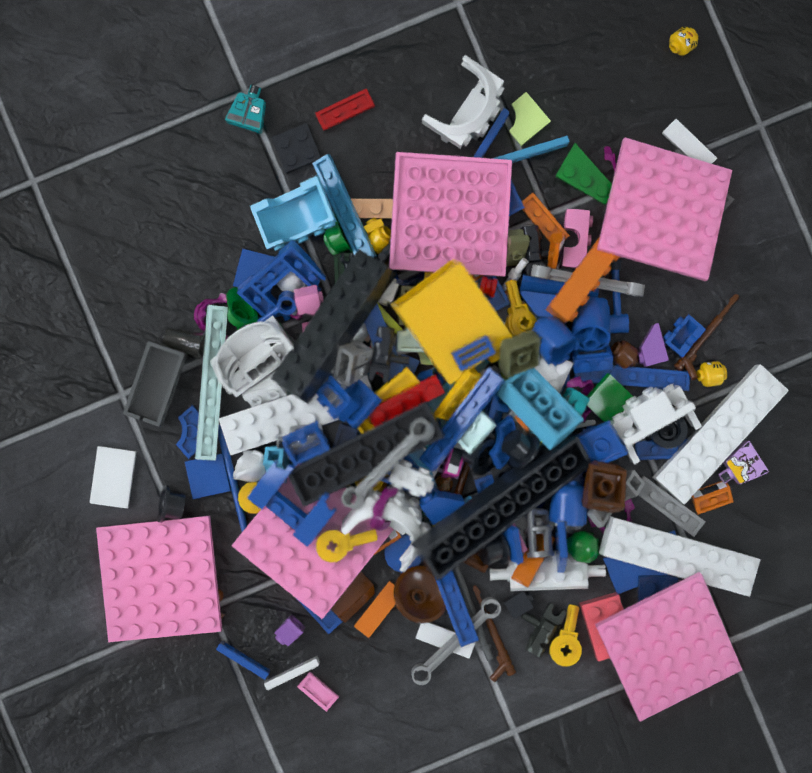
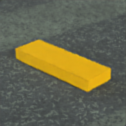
(457, 394)

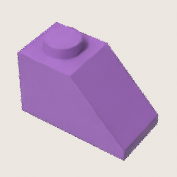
(652, 347)
(289, 630)

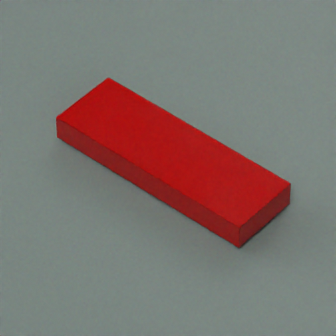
(345, 109)

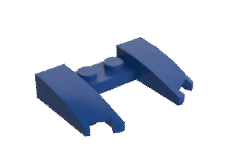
(290, 258)
(267, 495)

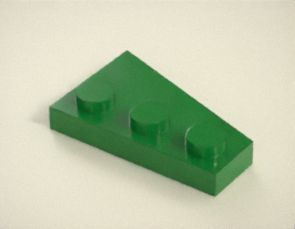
(584, 175)

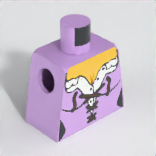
(743, 465)

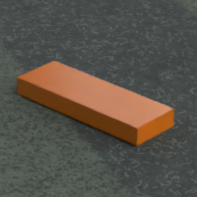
(542, 217)
(527, 570)
(377, 611)

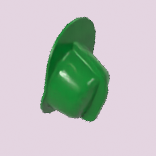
(335, 239)
(239, 311)

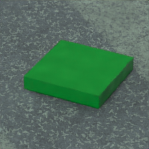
(608, 398)

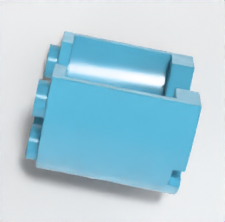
(294, 215)

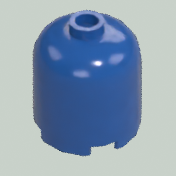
(555, 341)
(567, 505)

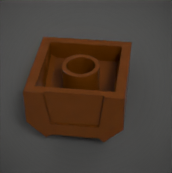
(604, 487)
(353, 597)

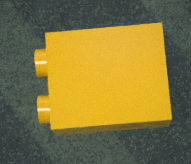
(448, 314)

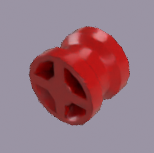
(488, 286)

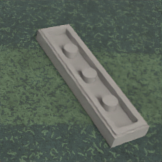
(670, 507)

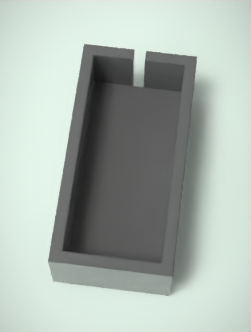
(155, 384)

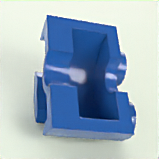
(684, 335)

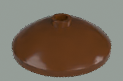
(422, 583)

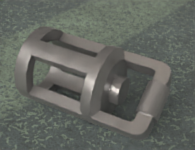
(539, 528)

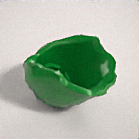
(583, 546)

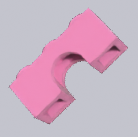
(578, 222)
(308, 300)

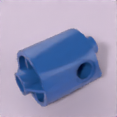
(592, 324)

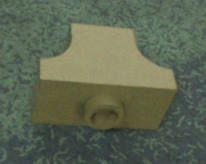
(516, 246)

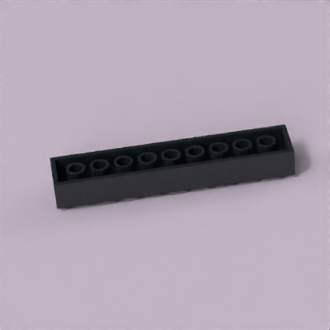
(500, 506)

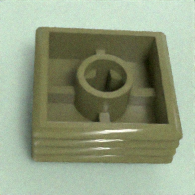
(519, 353)

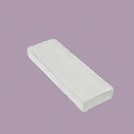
(687, 142)
(439, 636)
(292, 673)

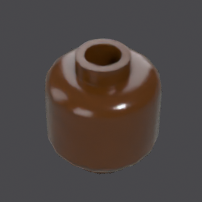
(624, 354)

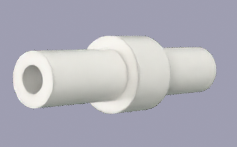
(515, 273)

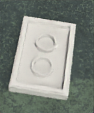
(113, 477)

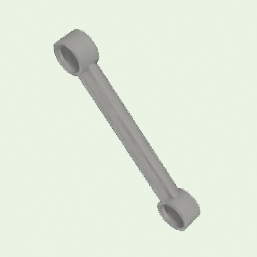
(628, 288)
(387, 464)
(440, 655)

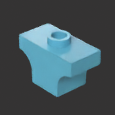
(273, 453)

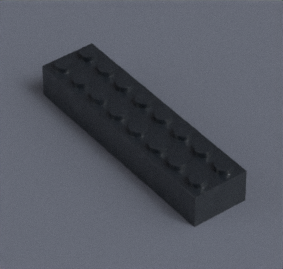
(333, 326)
(360, 455)

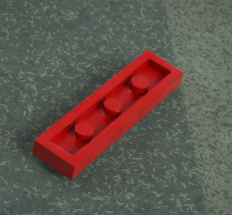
(406, 400)

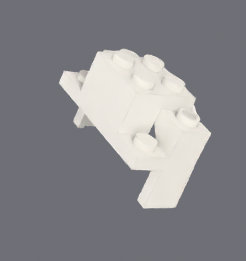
(476, 110)
(253, 354)
(651, 413)
(402, 512)

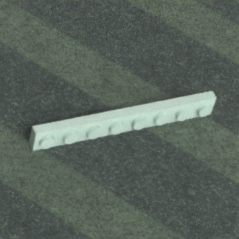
(210, 386)

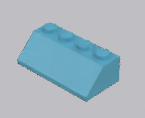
(540, 407)

